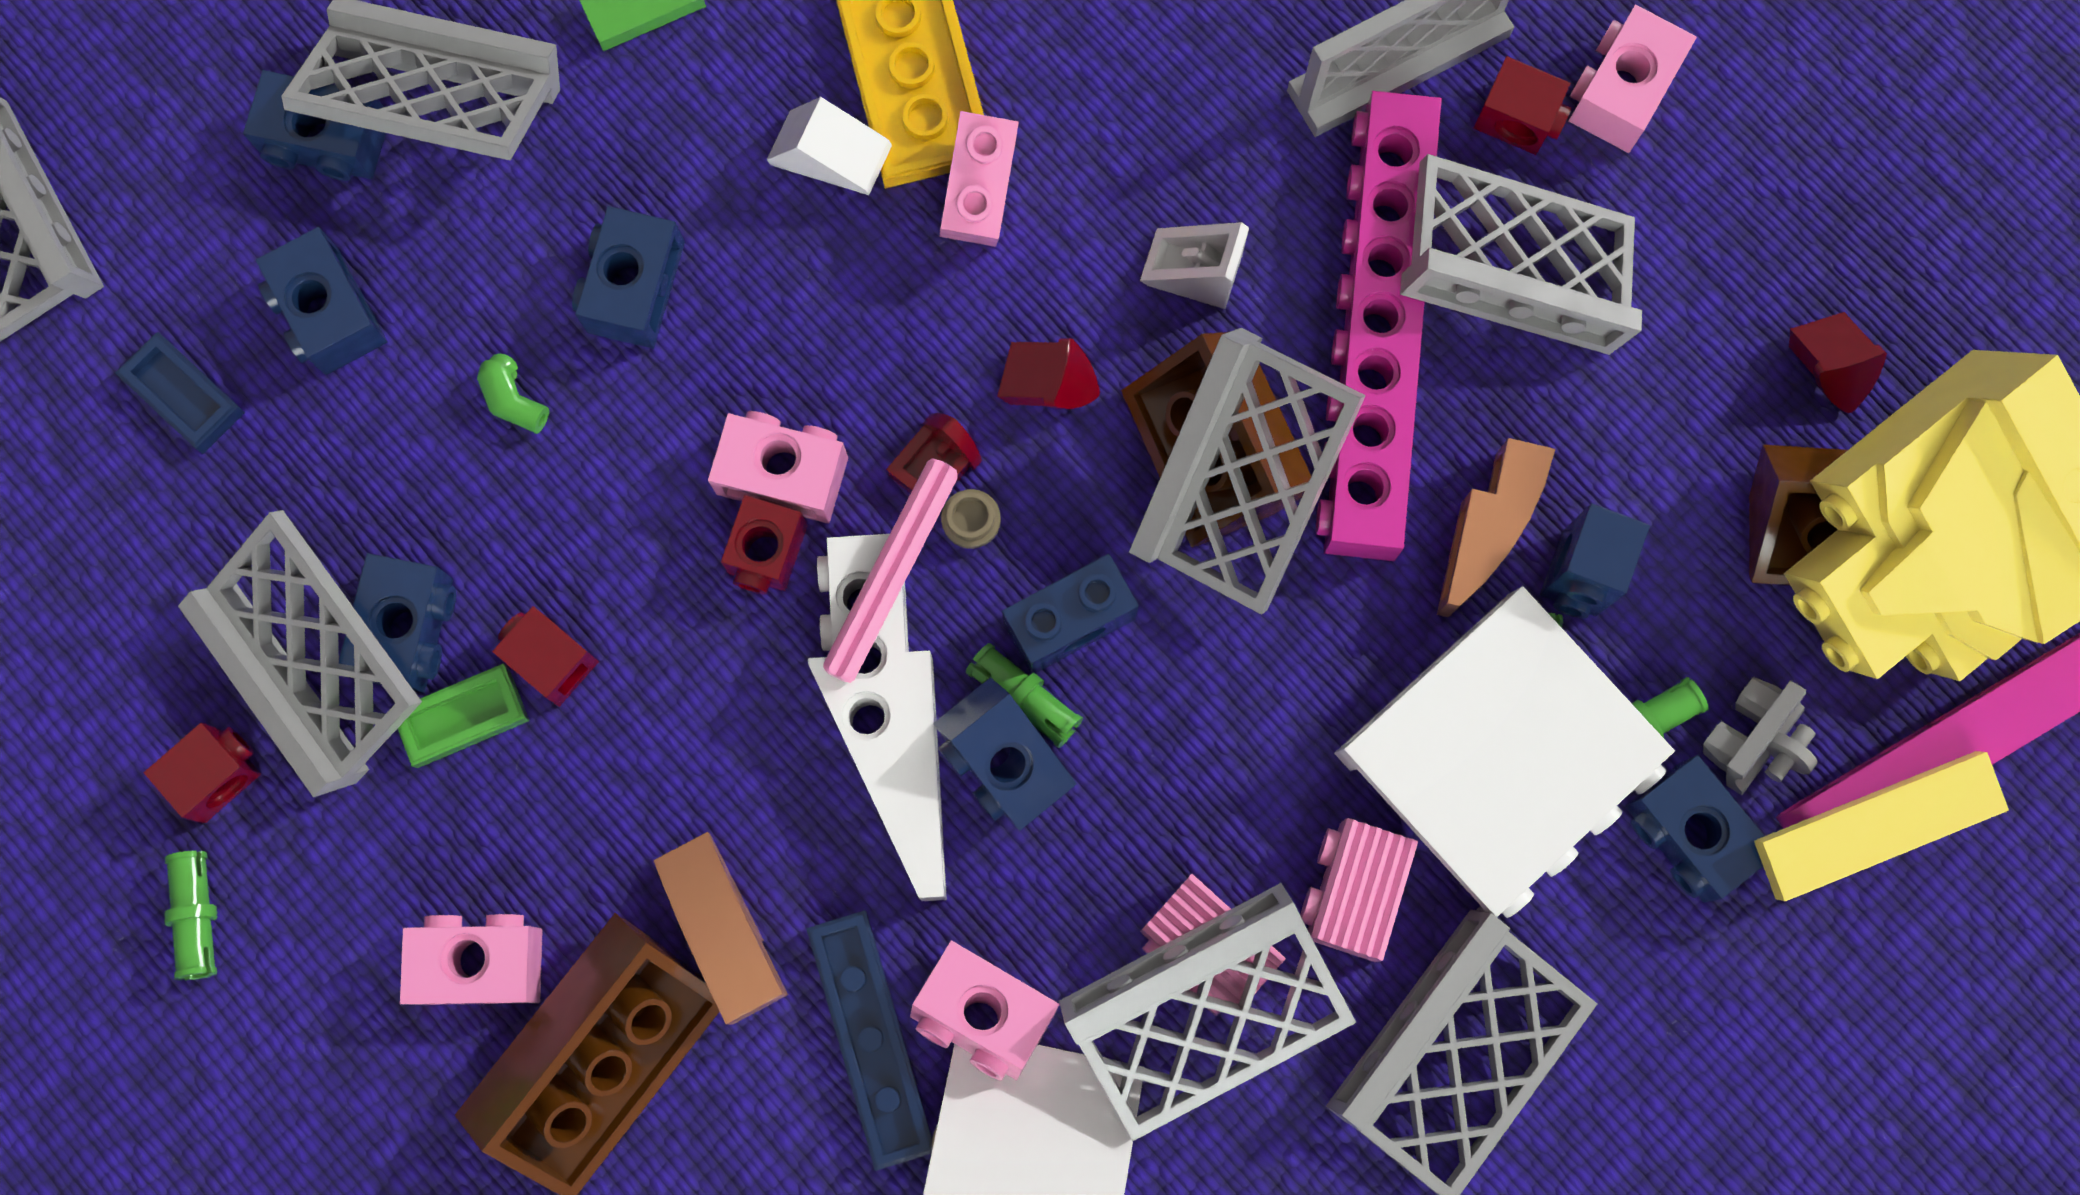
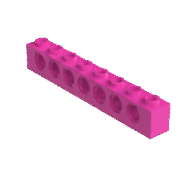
(1411, 130)

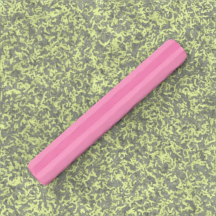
(890, 570)

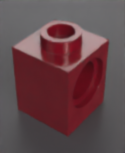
(1524, 106)
(758, 520)
(544, 655)
(204, 771)

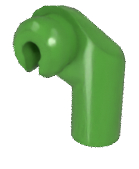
(502, 398)

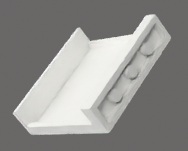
(1508, 753)

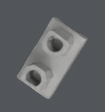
(1776, 714)

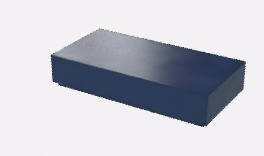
(180, 392)

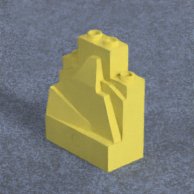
(1952, 523)

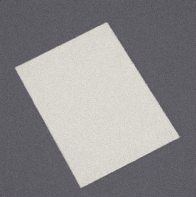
(1032, 1133)

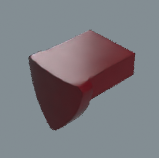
(1839, 358)
(1048, 375)
(939, 439)

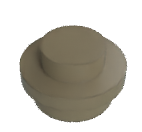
(970, 518)

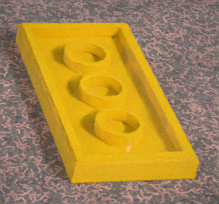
(911, 80)

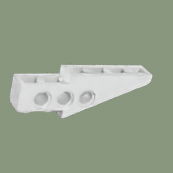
(902, 756)

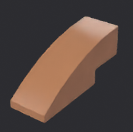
(1494, 520)
(719, 929)

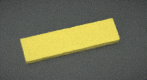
(1881, 825)

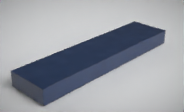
(871, 1040)

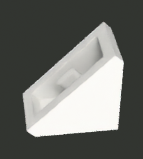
(830, 147)
(1196, 261)

